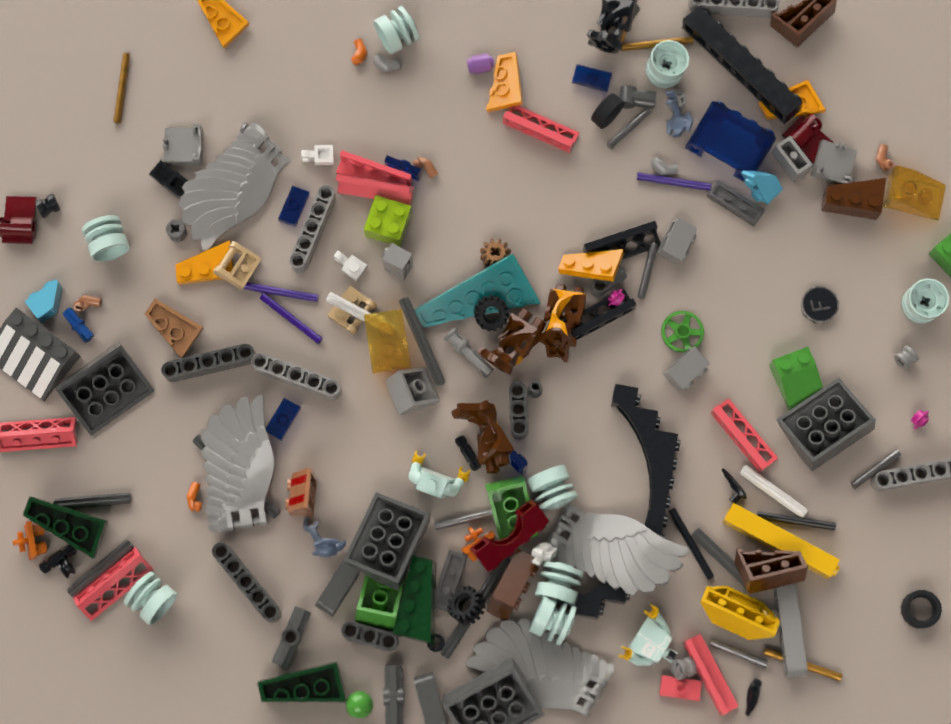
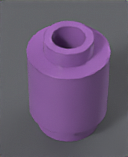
(480, 63)

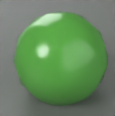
(359, 704)

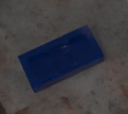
(592, 78)
(403, 165)
(294, 206)
(283, 419)
(518, 462)

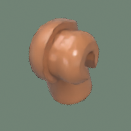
(881, 158)
(427, 164)
(86, 301)

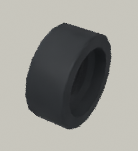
(607, 111)
(933, 599)

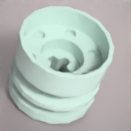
(399, 28)
(668, 55)
(105, 238)
(931, 292)
(552, 488)
(559, 582)
(148, 596)
(552, 619)

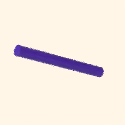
(674, 181)
(281, 292)
(291, 318)

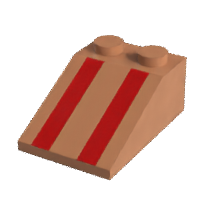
(302, 493)

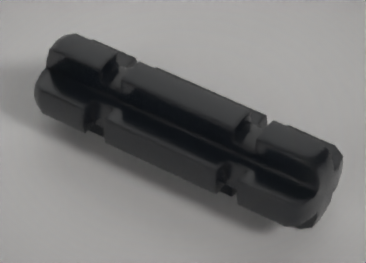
(467, 452)
(58, 557)

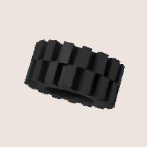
(483, 305)
(473, 611)

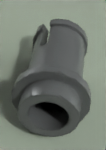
(535, 393)

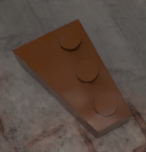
(802, 19)
(855, 198)
(770, 570)
(512, 585)

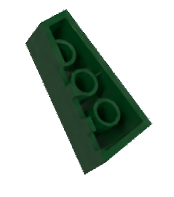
(72, 526)
(417, 606)
(312, 684)

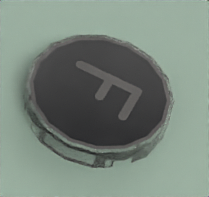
(819, 305)

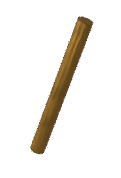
(651, 44)
(121, 88)
(810, 667)

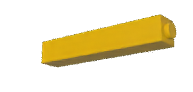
(779, 539)

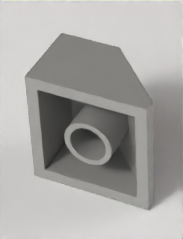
(411, 390)

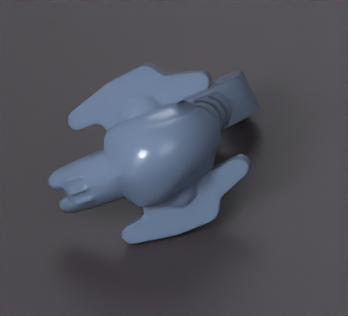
(678, 122)
(324, 547)

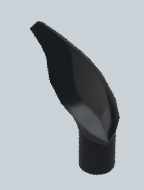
(739, 492)
(753, 695)

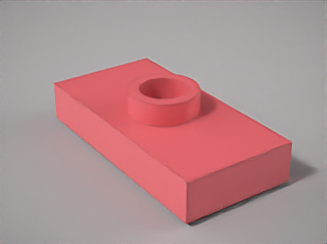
(681, 689)

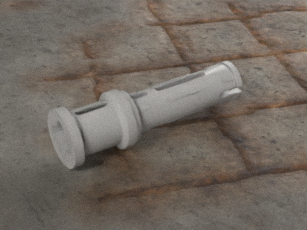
(462, 346)

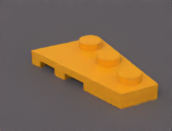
(224, 20)
(506, 85)
(810, 105)
(593, 265)
(201, 266)

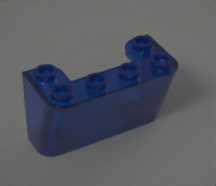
(731, 139)

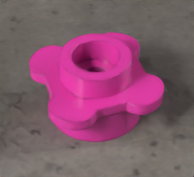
(616, 298)
(920, 419)

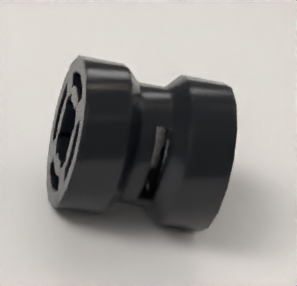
(47, 205)

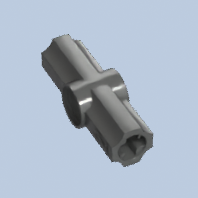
(285, 649)
(393, 694)

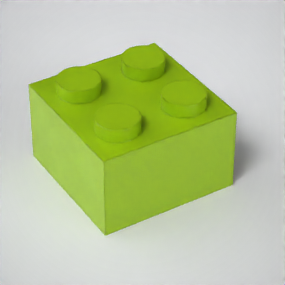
(387, 221)

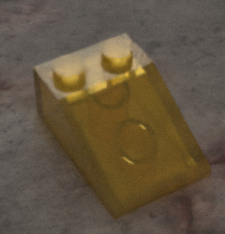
(914, 193)
(387, 341)

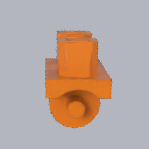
(474, 535)
(34, 549)

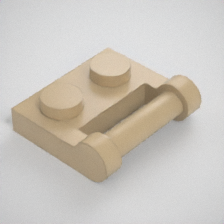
(243, 268)
(342, 317)

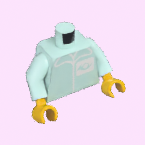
(433, 482)
(650, 641)

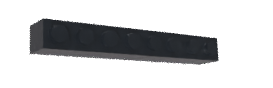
(742, 64)

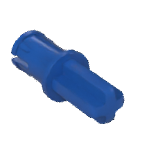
(78, 325)

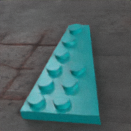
(500, 279)

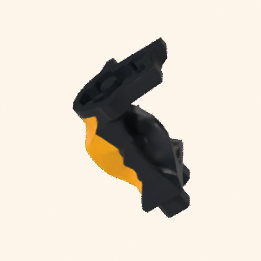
(617, 11)

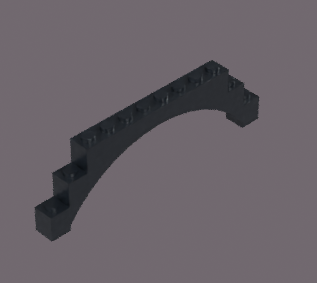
(659, 454)

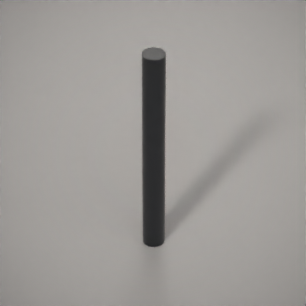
(797, 521)
(691, 544)

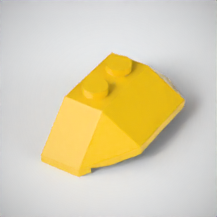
(739, 613)

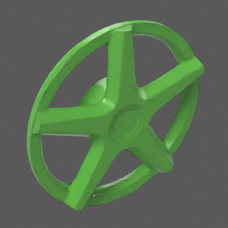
(682, 331)

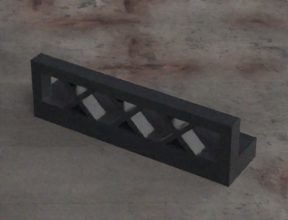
(625, 237)
(604, 319)

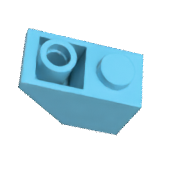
(762, 185)
(46, 301)

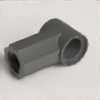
(638, 98)
(608, 285)

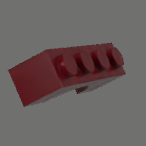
(528, 522)

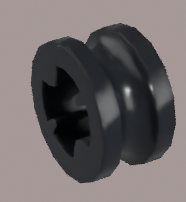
(66, 568)
(441, 644)

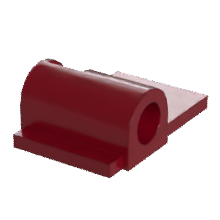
(807, 135)
(19, 220)

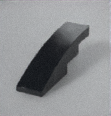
(168, 178)

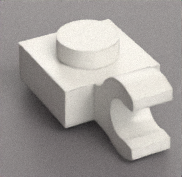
(321, 154)
(351, 267)
(542, 552)

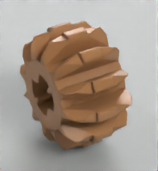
(494, 248)

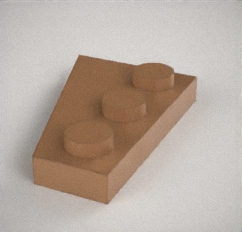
(174, 327)

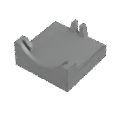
(183, 146)
(834, 162)

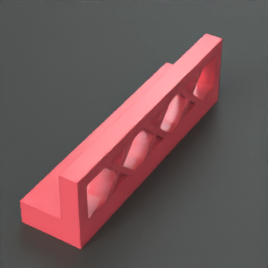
(539, 131)
(362, 167)
(370, 187)
(36, 437)
(740, 438)
(108, 579)
(710, 675)

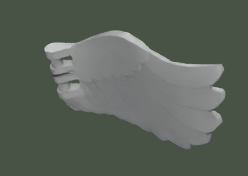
(231, 186)
(238, 465)
(616, 550)
(553, 671)

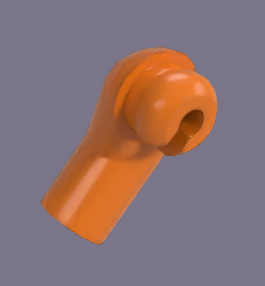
(361, 52)
(193, 504)

